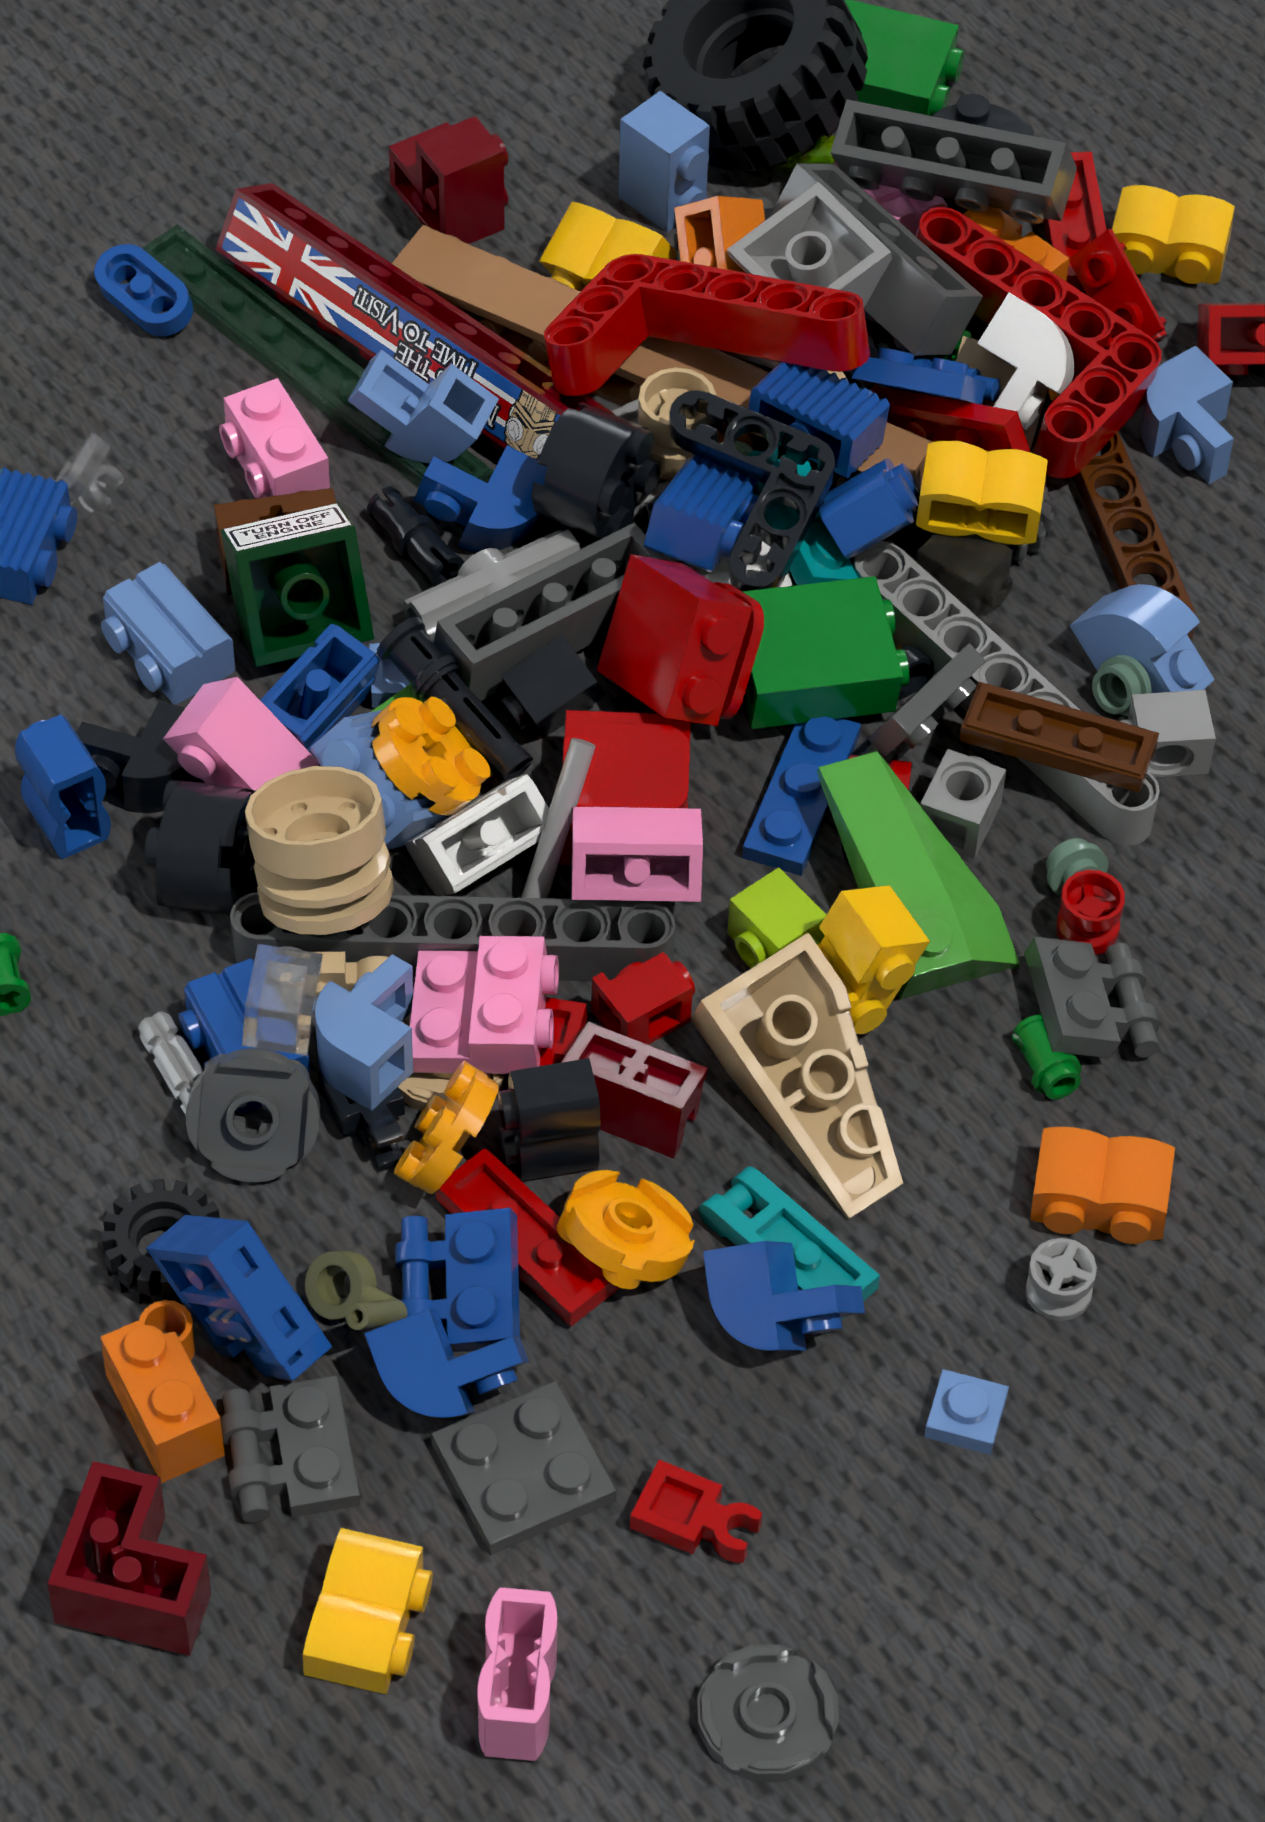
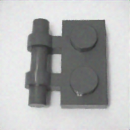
(927, 706)
(1075, 1000)
(312, 1445)

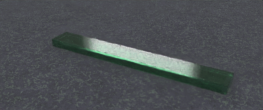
(283, 344)

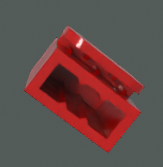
(681, 641)
(635, 764)

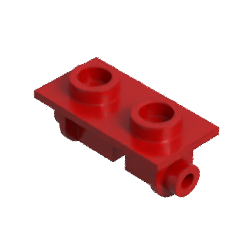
(1114, 284)

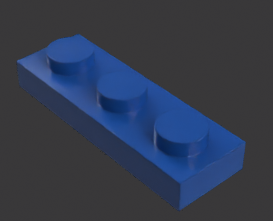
(795, 799)

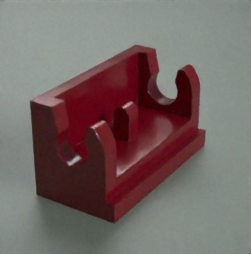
(640, 1088)

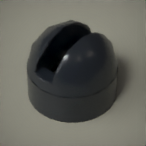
(920, 669)

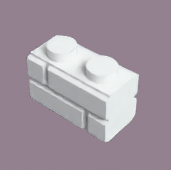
(480, 836)

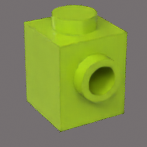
(771, 917)

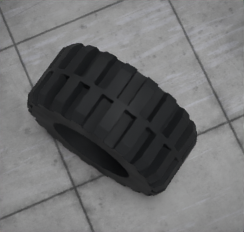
(778, 105)

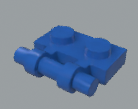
(920, 375)
(480, 1274)

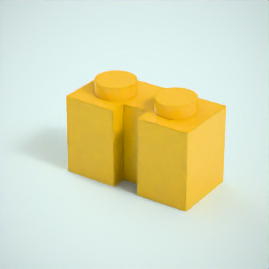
(872, 949)

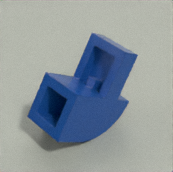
(492, 512)
(759, 1297)
(424, 1373)

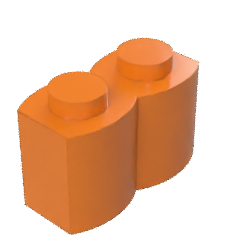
(1102, 1184)

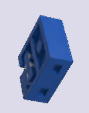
(239, 1295)

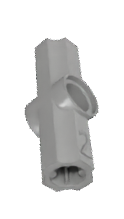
(486, 574)

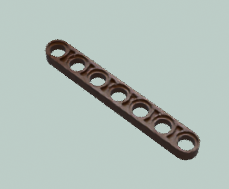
(1126, 513)

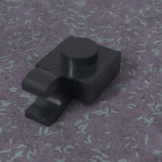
(378, 1125)

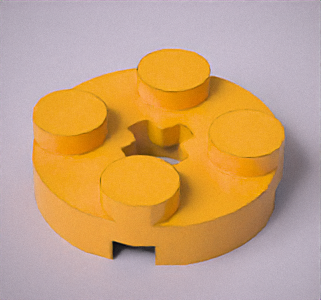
(428, 754)
(447, 1128)
(600, 1225)

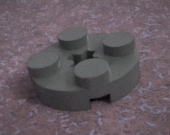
(261, 1077)

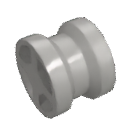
(1059, 1263)

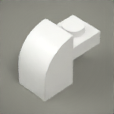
(1037, 350)

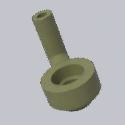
(364, 1306)

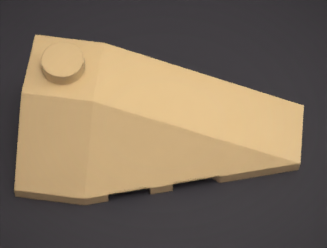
(798, 1060)

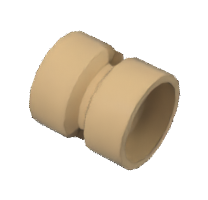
(654, 406)

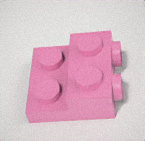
(483, 1006)

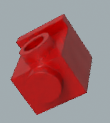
(644, 999)

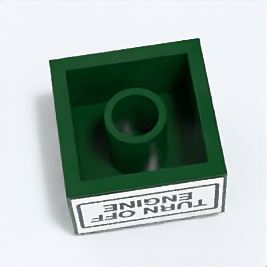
(295, 580)

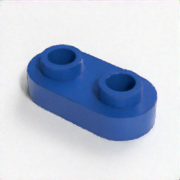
(148, 293)

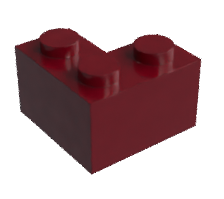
(453, 179)
(116, 1574)

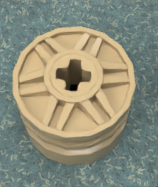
(319, 850)

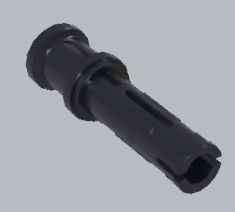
(439, 677)

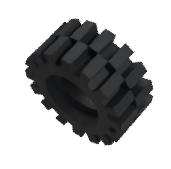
(135, 1219)

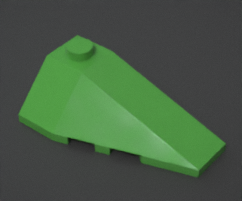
(900, 846)

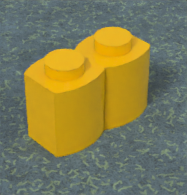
(1173, 233)
(591, 239)
(982, 492)
(364, 1612)

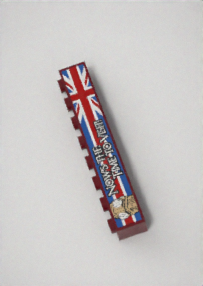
(386, 309)

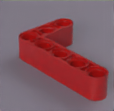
(703, 308)
(1110, 355)

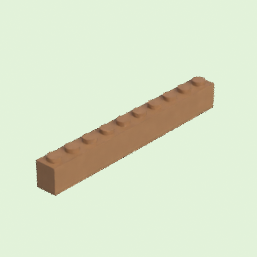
(523, 303)

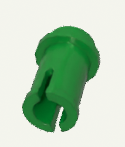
(1048, 1066)

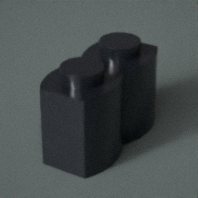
(550, 1120)

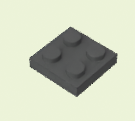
(523, 1467)

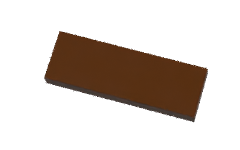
(1059, 737)

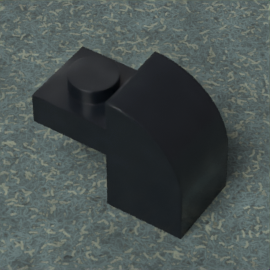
(138, 763)

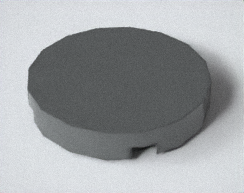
(767, 1737)

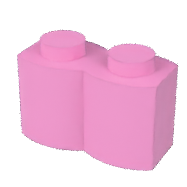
(517, 1674)

